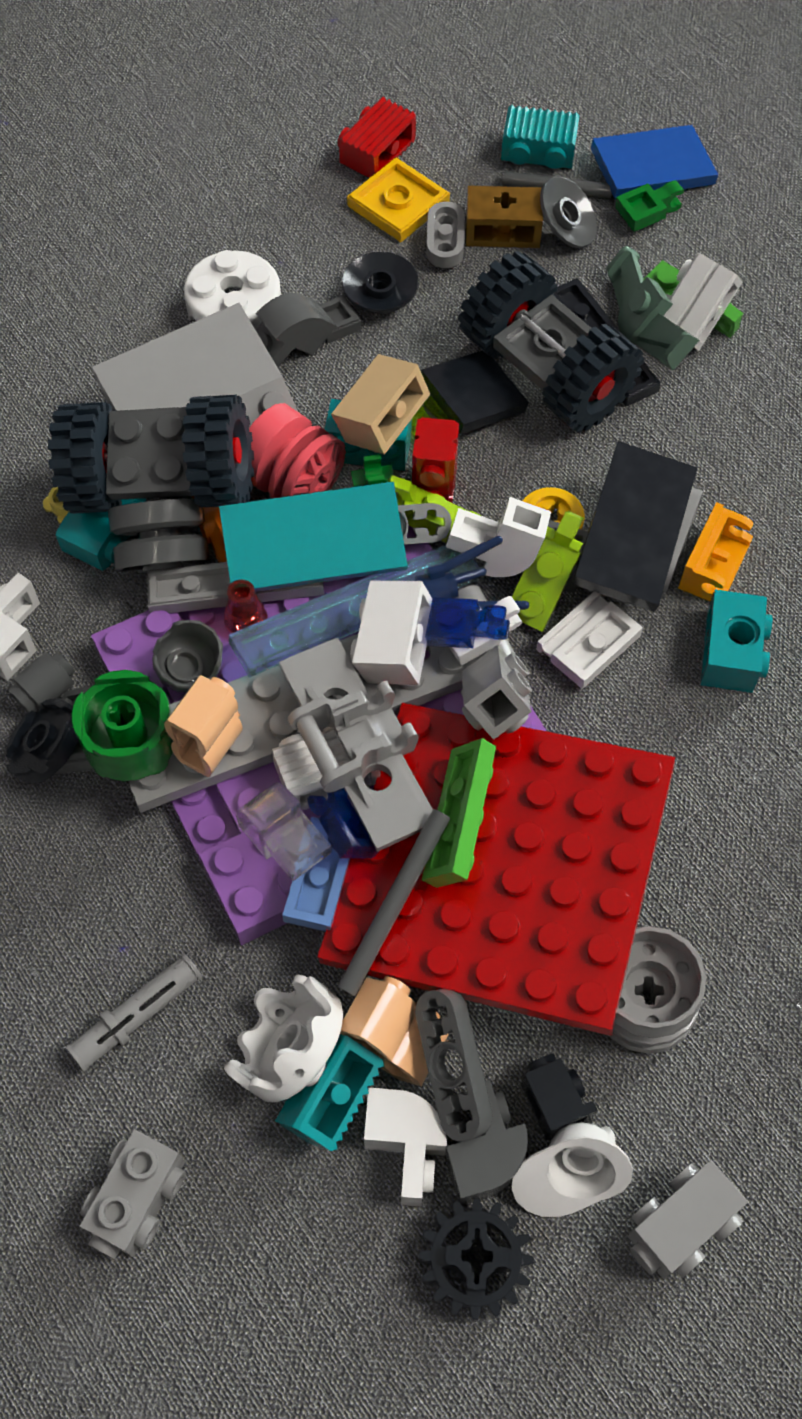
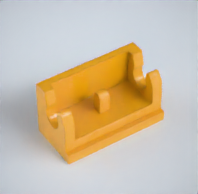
(717, 553)

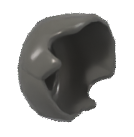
(185, 653)

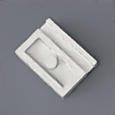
(589, 639)

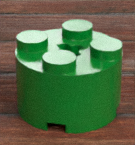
(123, 726)

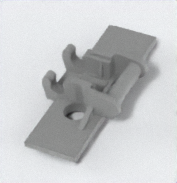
(368, 736)

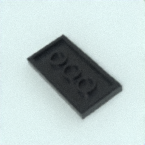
(635, 526)

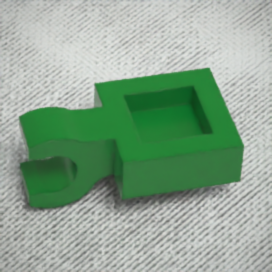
(647, 206)
(371, 473)

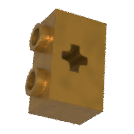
(504, 217)

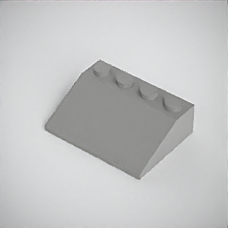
(200, 359)

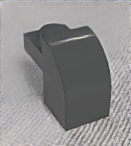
(293, 323)
(489, 1162)

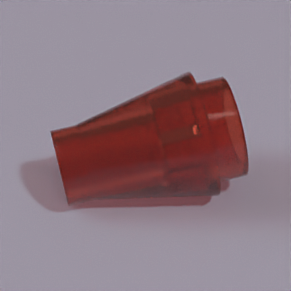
(242, 606)

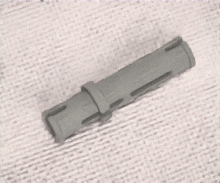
(86, 1048)

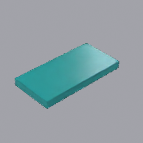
(314, 537)

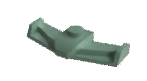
(643, 311)

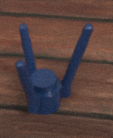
(444, 584)

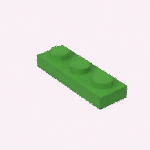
(462, 801)

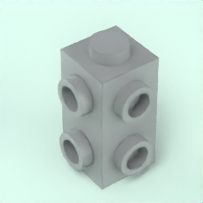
(496, 693)
(126, 1205)
(673, 1232)

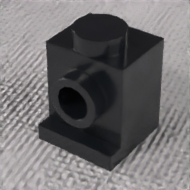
(555, 1095)

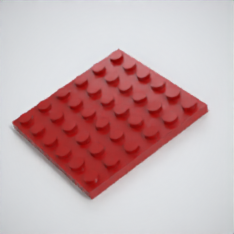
(550, 884)

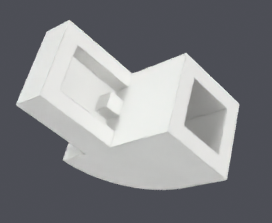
(522, 532)
(16, 604)
(408, 1125)

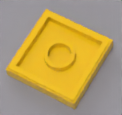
(397, 199)

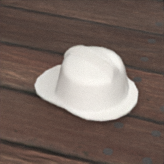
(572, 1172)

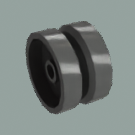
(158, 535)

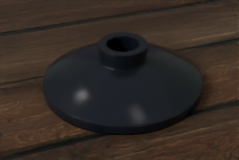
(380, 282)

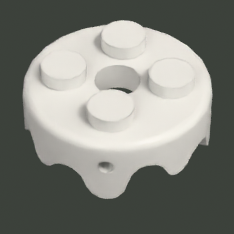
(227, 269)
(291, 1044)

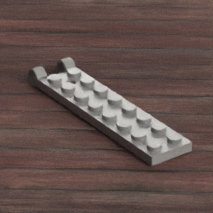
(264, 709)

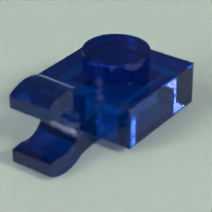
(458, 622)
(342, 825)

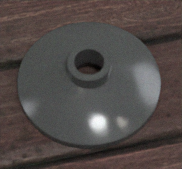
(568, 212)

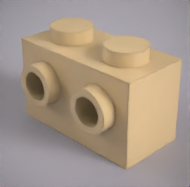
(381, 403)

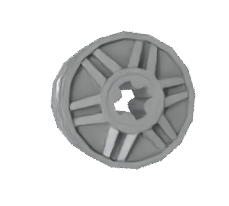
(676, 981)

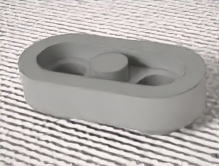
(445, 234)

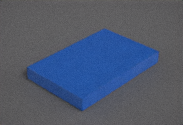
(654, 159)

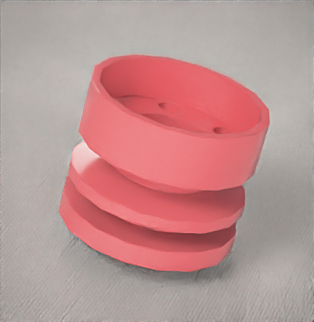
(293, 454)

